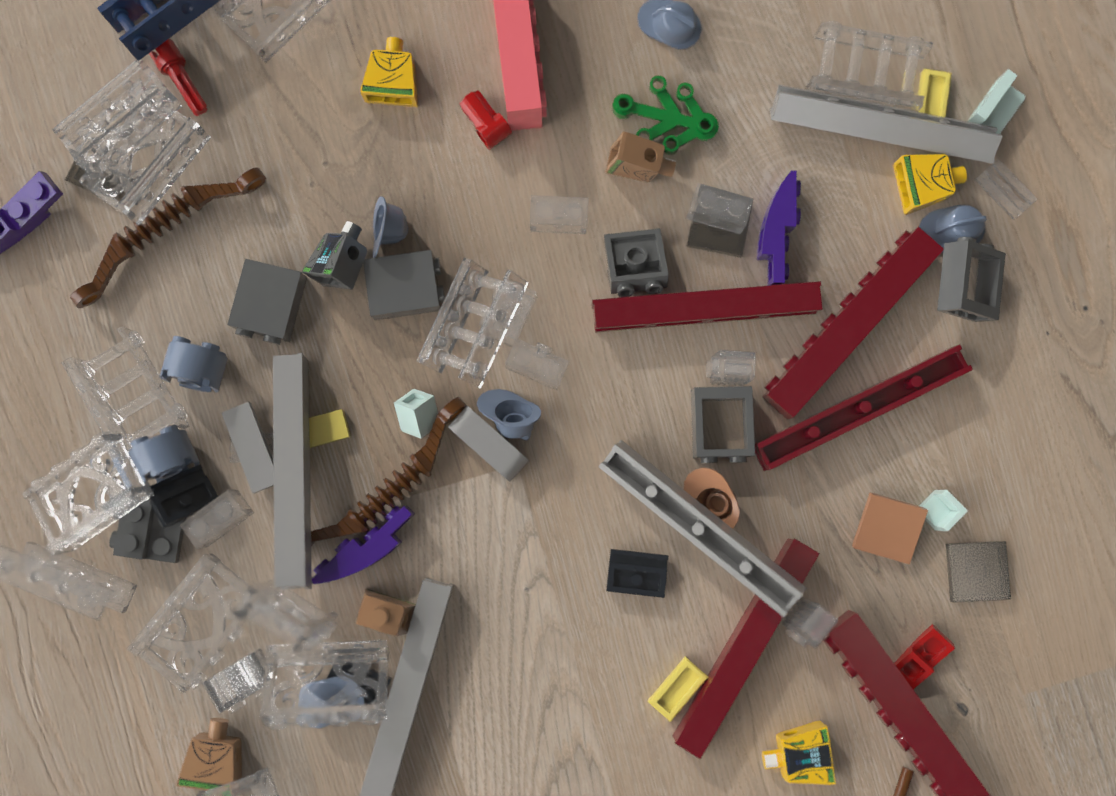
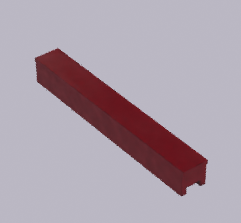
(707, 306)
(861, 408)
(738, 658)

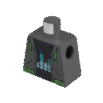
(337, 258)

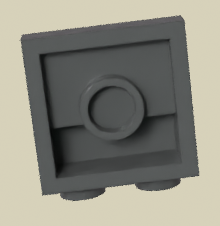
(636, 262)
(144, 537)

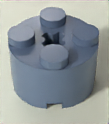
(194, 365)
(163, 454)

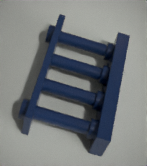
(154, 29)

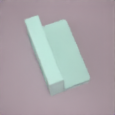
(999, 103)

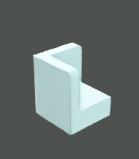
(416, 413)
(943, 510)

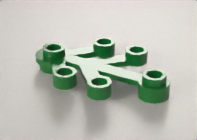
(670, 116)

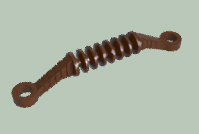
(121, 247)
(422, 463)

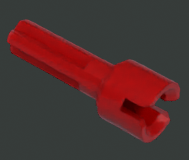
(172, 63)

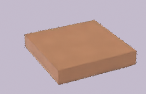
(889, 528)

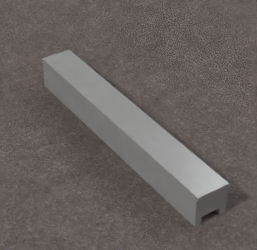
(885, 124)
(291, 473)
(703, 528)
(407, 688)

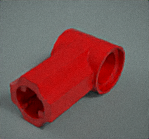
(488, 124)

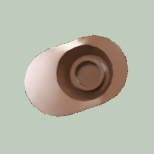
(714, 493)

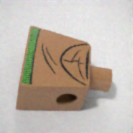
(638, 158)
(385, 613)
(212, 758)

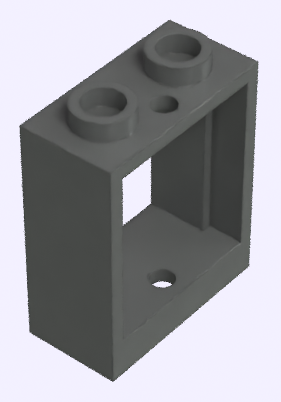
(956, 276)
(701, 394)

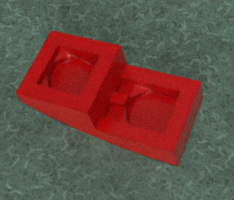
(923, 654)

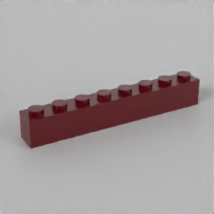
(852, 323)
(901, 708)

